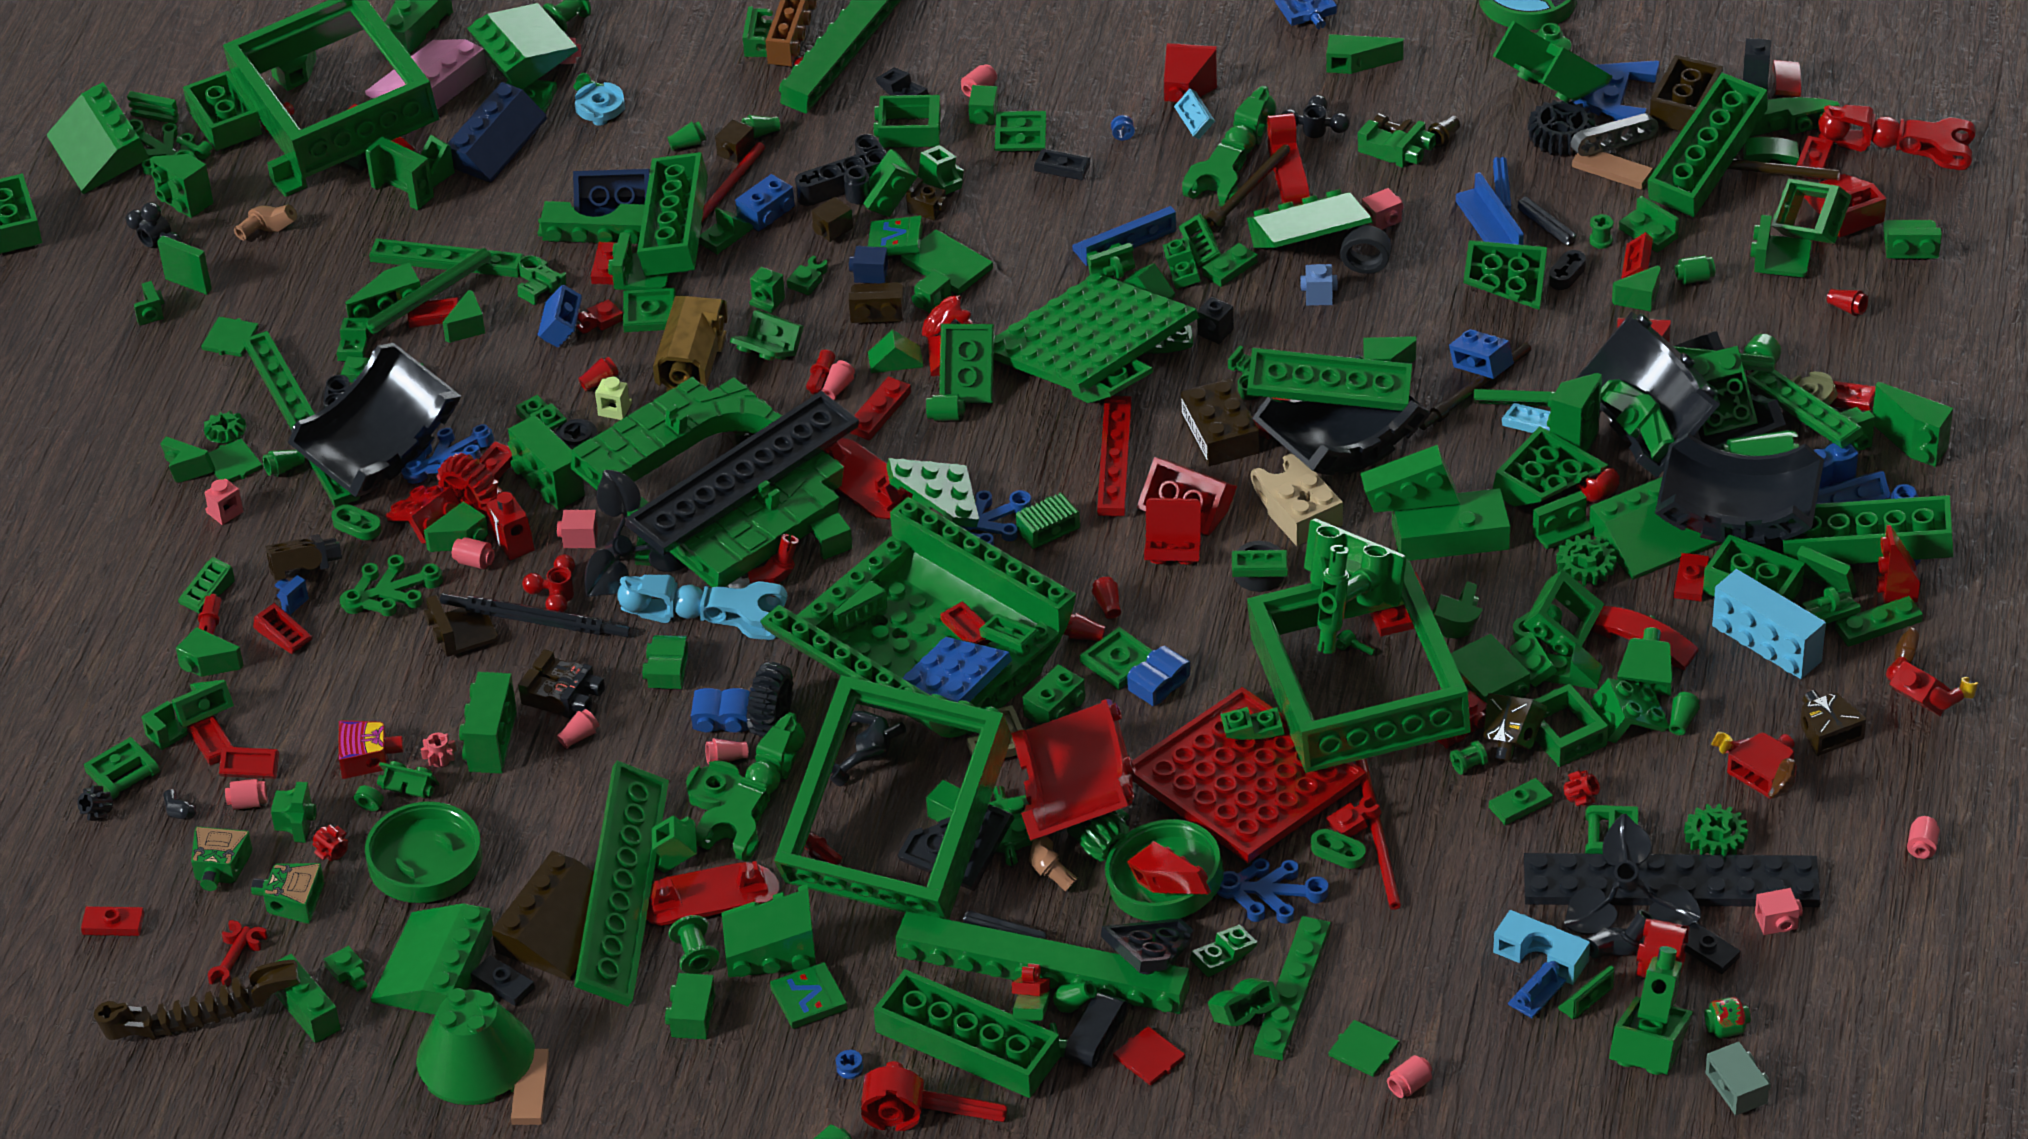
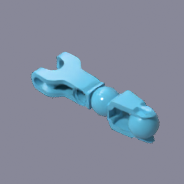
(716, 605)

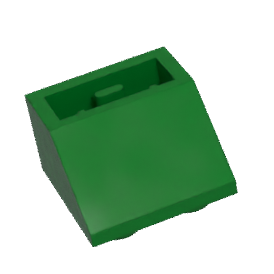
(182, 183)

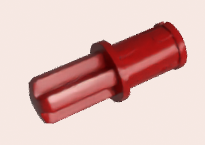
(820, 371)
(209, 618)
(817, 847)

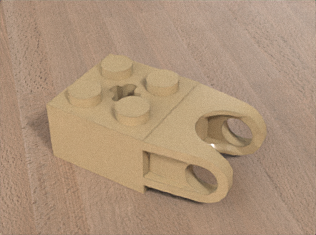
(1297, 498)

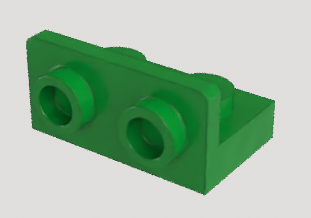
(1651, 219)
(1561, 520)

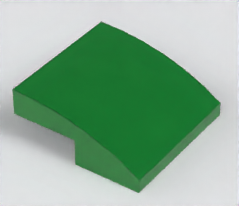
(1020, 131)

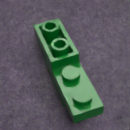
(1792, 114)

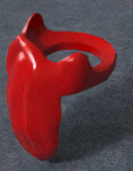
(944, 314)

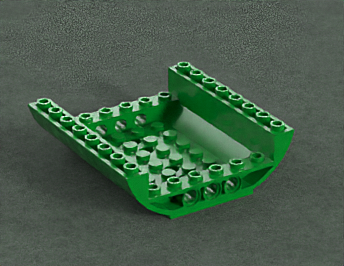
(925, 572)

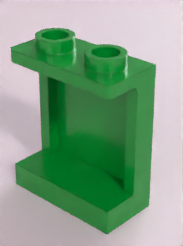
(400, 168)
(1491, 669)

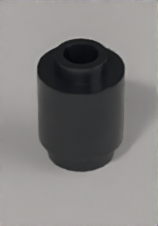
(856, 184)

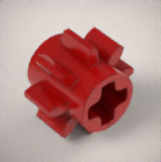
(1581, 788)
(330, 843)

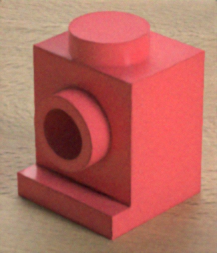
(220, 494)

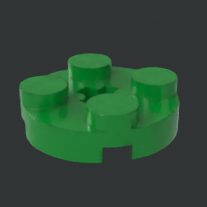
(701, 778)

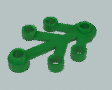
(158, 148)
(360, 598)

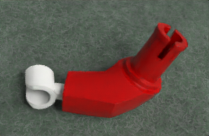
(776, 568)

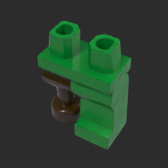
(1395, 141)

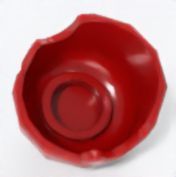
(1600, 487)

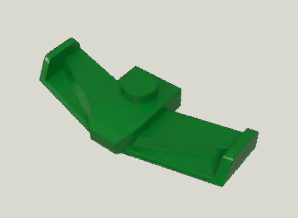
(1639, 415)

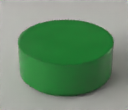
(368, 798)

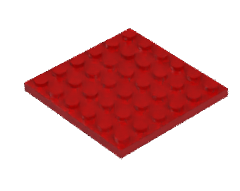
(1239, 788)

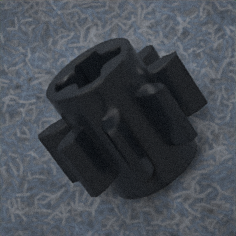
(95, 803)

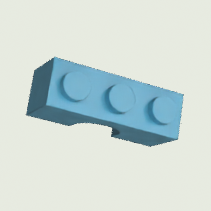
(1522, 935)

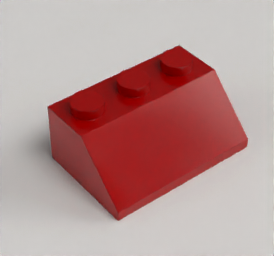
(1177, 481)

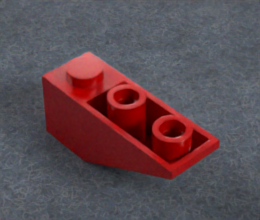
(1897, 569)
(1165, 872)

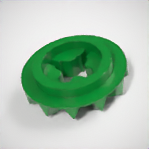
(216, 432)

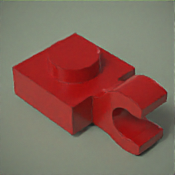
(601, 315)

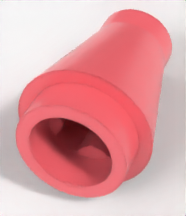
(839, 377)
(578, 728)
(725, 750)

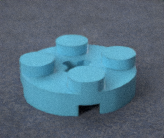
(608, 106)

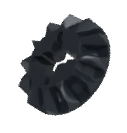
(571, 430)

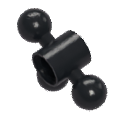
(1315, 120)
(150, 224)

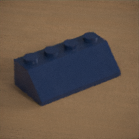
(495, 132)

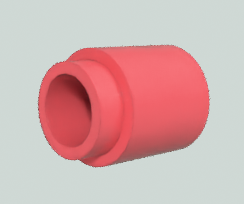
(982, 75)
(473, 552)
(246, 794)
(1923, 837)
(1409, 1076)

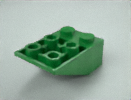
(1726, 374)

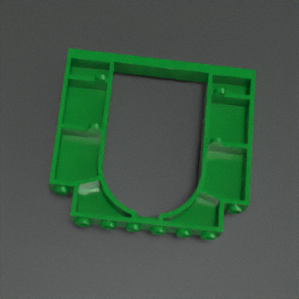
(679, 422)

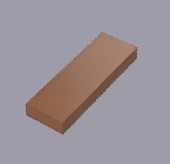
(1614, 168)
(530, 1092)

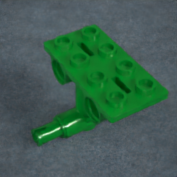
(1349, 569)

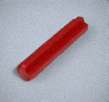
(964, 1106)

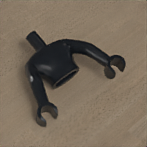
(870, 744)

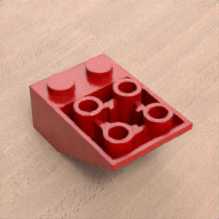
(1865, 208)

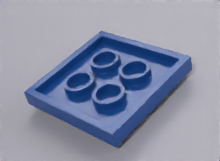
(957, 669)

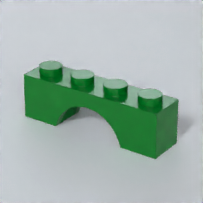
(563, 223)

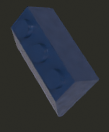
(604, 190)

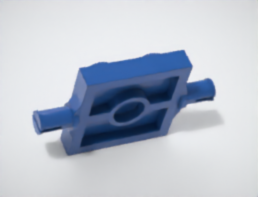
(1307, 10)

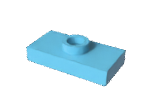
(1194, 113)
(1525, 418)

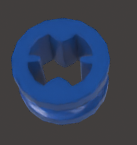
(1128, 130)
(850, 1057)

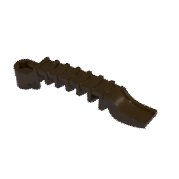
(124, 1020)

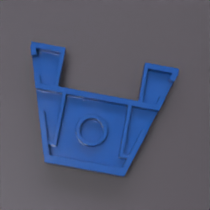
(1610, 98)

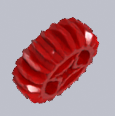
(469, 481)

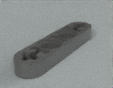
(1640, 128)

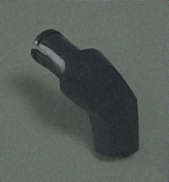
(1619, 940)

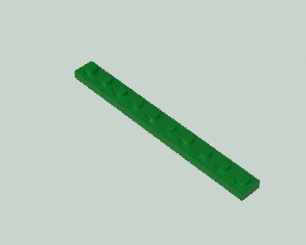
(289, 400)

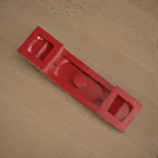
(1632, 625)

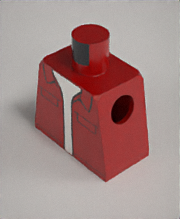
(505, 515)

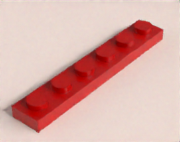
(1114, 456)

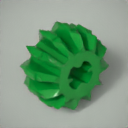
(1103, 835)

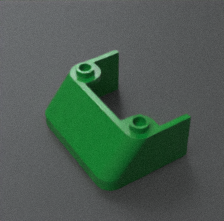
(1549, 64)

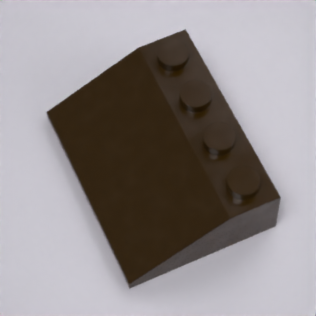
(548, 917)

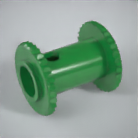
(567, 10)
(698, 955)

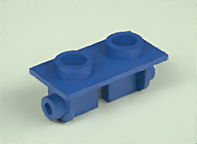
(1538, 990)

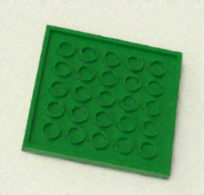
(1090, 332)

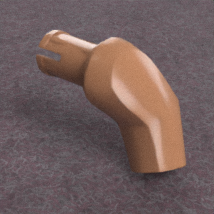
(266, 219)
(1047, 863)

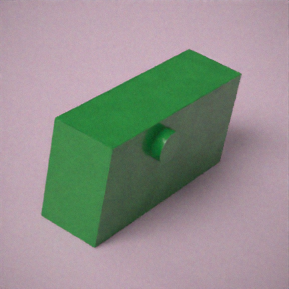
(1452, 530)

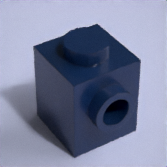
(869, 264)

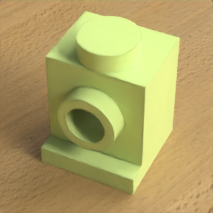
(612, 391)

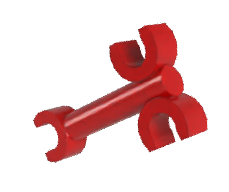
(239, 939)

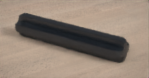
(1547, 221)
(983, 920)

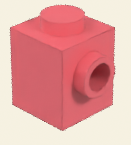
(1383, 208)
(578, 529)
(1777, 911)

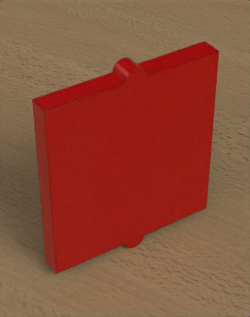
(1149, 1055)

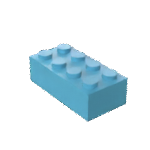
(1768, 624)

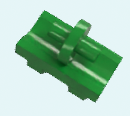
(1112, 261)
(1833, 605)

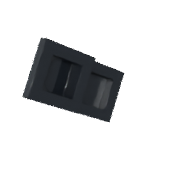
(899, 82)

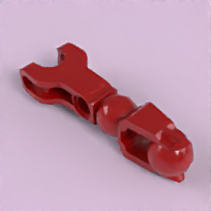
(1915, 137)

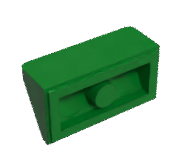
(1588, 994)

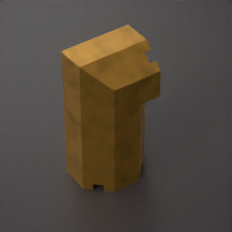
(690, 340)

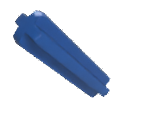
(1502, 181)

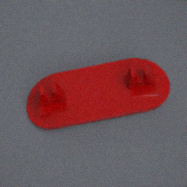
(866, 479)
(710, 891)

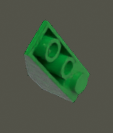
(1359, 53)
(383, 292)

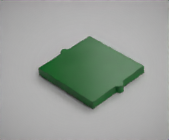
(228, 336)
(234, 461)
(1363, 1048)

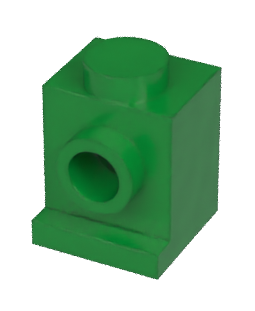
(767, 289)
(931, 290)

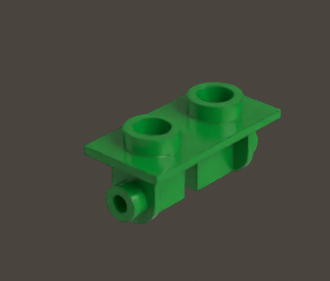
(397, 774)

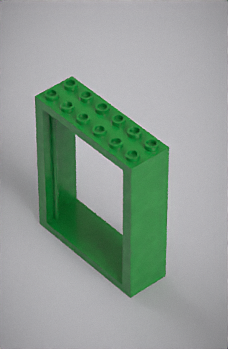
(349, 131)
(1370, 729)
(964, 824)

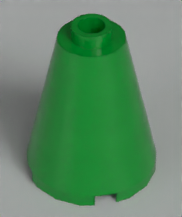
(1762, 444)

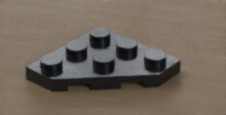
(924, 844)
(1149, 944)

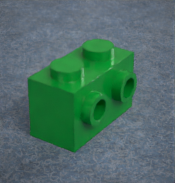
(1054, 696)

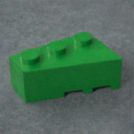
(415, 18)
(1411, 483)

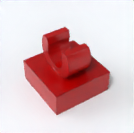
(1030, 982)

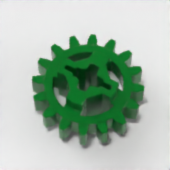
(1586, 559)
(1716, 831)

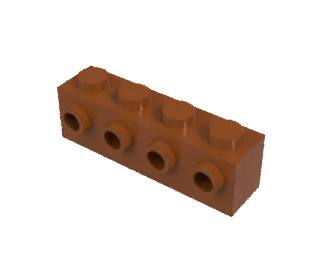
(788, 31)

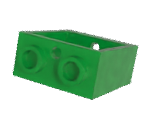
(908, 108)
(1830, 218)
(1573, 597)
(1589, 738)

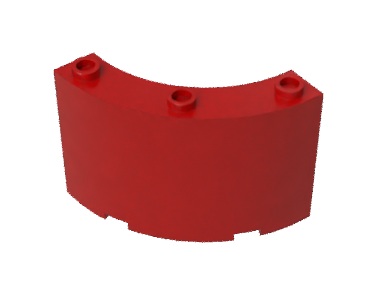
(1074, 769)

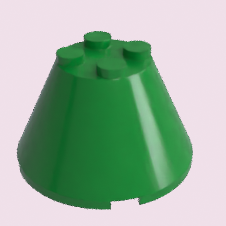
(473, 1049)

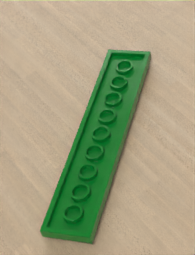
(621, 884)

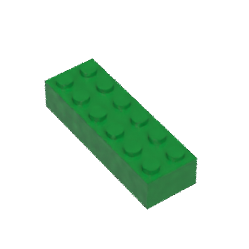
(1707, 144)
(672, 214)
(1854, 529)
(967, 1033)

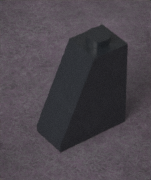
(1757, 62)

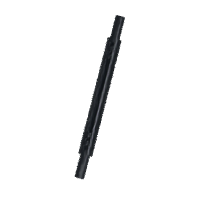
(534, 615)

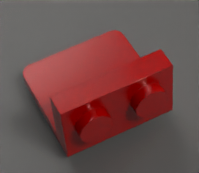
(423, 507)
(1173, 530)

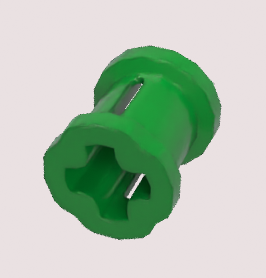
(1601, 229)
(1478, 757)

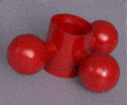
(558, 582)

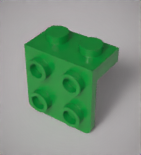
(889, 184)
(1911, 239)
(1778, 253)
(628, 270)
(770, 337)
(1627, 704)

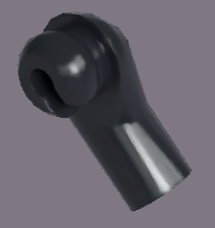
(178, 808)

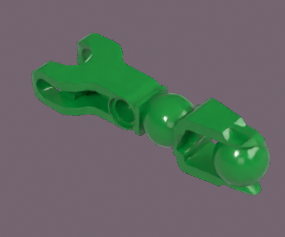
(1221, 169)
(750, 797)

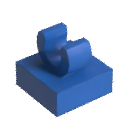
(292, 593)

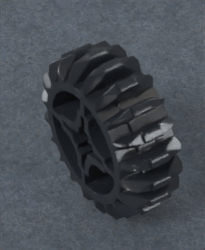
(1556, 123)
(769, 697)

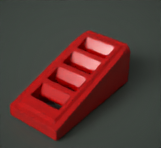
(275, 613)

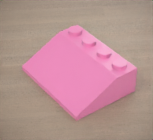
(446, 64)

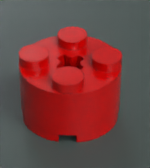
(1660, 934)
(892, 1097)

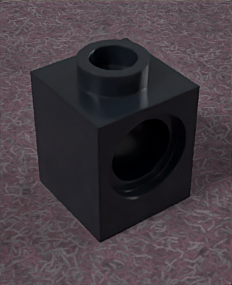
(1215, 320)

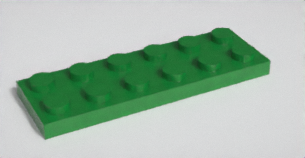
(1329, 379)

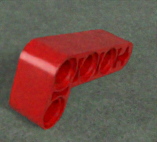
(1290, 171)

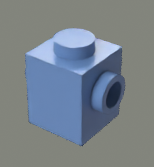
(1318, 284)

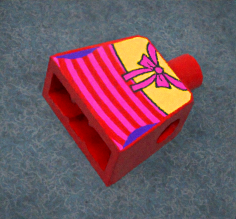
(364, 747)

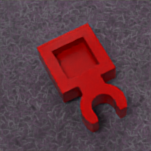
(1352, 819)

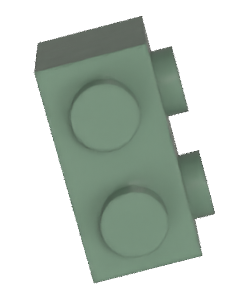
(1737, 1078)

